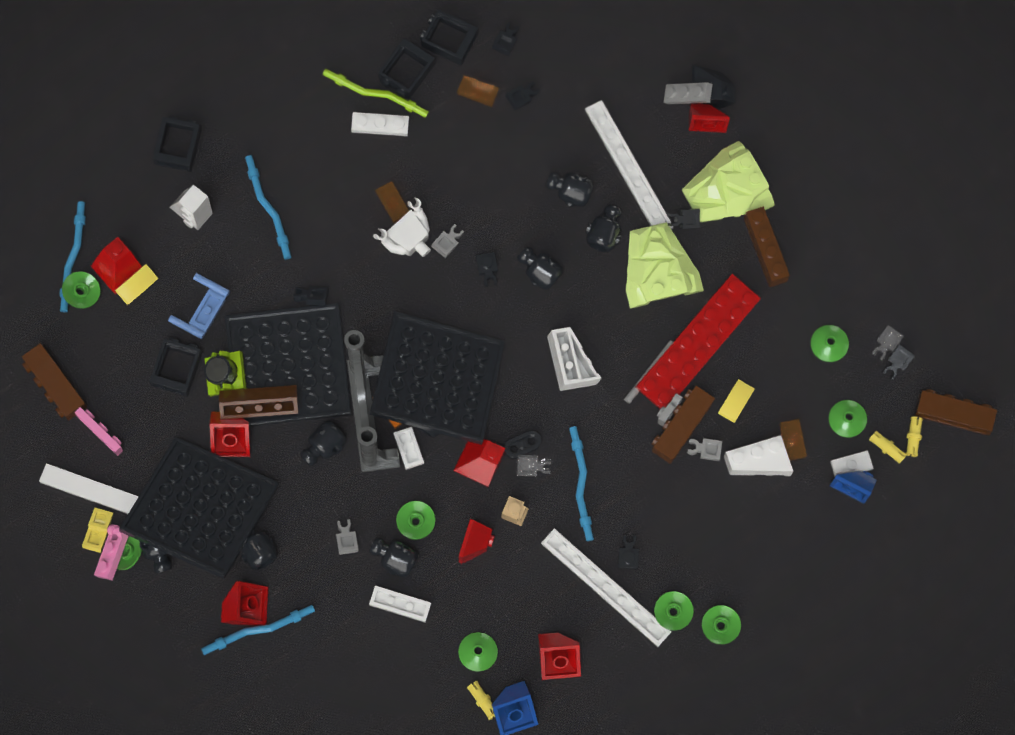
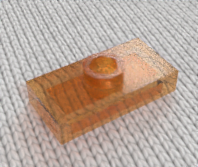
(477, 91)
(392, 201)
(793, 439)

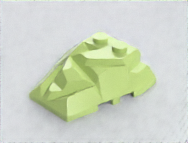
(729, 186)
(658, 267)

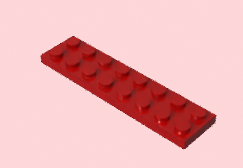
(698, 342)

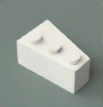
(193, 207)
(569, 360)
(761, 458)

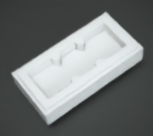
(408, 448)
(852, 463)

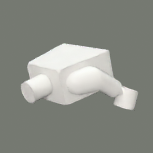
(408, 233)

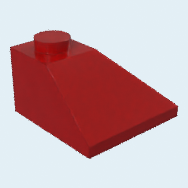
(707, 119)
(115, 264)
(229, 436)
(480, 461)
(476, 541)
(245, 605)
(558, 656)

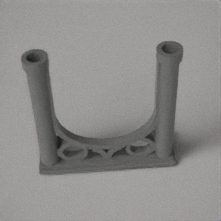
(360, 369)

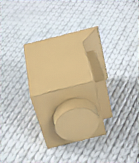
(514, 511)

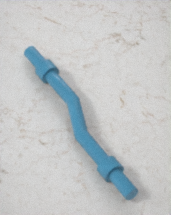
(254, 175)
(79, 221)
(585, 520)
(295, 616)

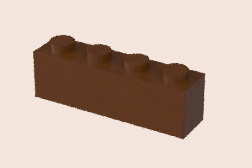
(766, 247)
(53, 381)
(258, 402)
(955, 412)
(683, 424)

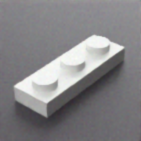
(380, 124)
(400, 604)

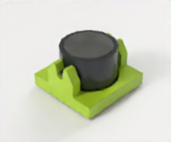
(221, 372)

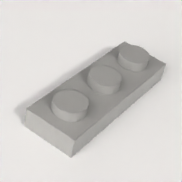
(688, 93)

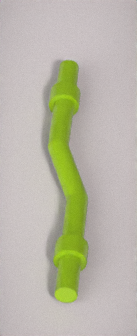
(342, 81)

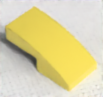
(136, 284)
(736, 401)
(97, 530)

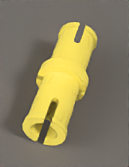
(914, 436)
(888, 447)
(482, 699)

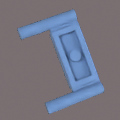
(206, 310)

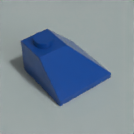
(855, 484)
(514, 709)

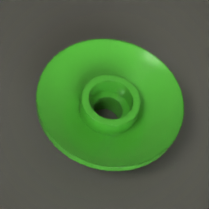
(84, 282)
(829, 352)
(845, 427)
(411, 511)
(130, 554)
(676, 601)
(724, 615)
(475, 661)

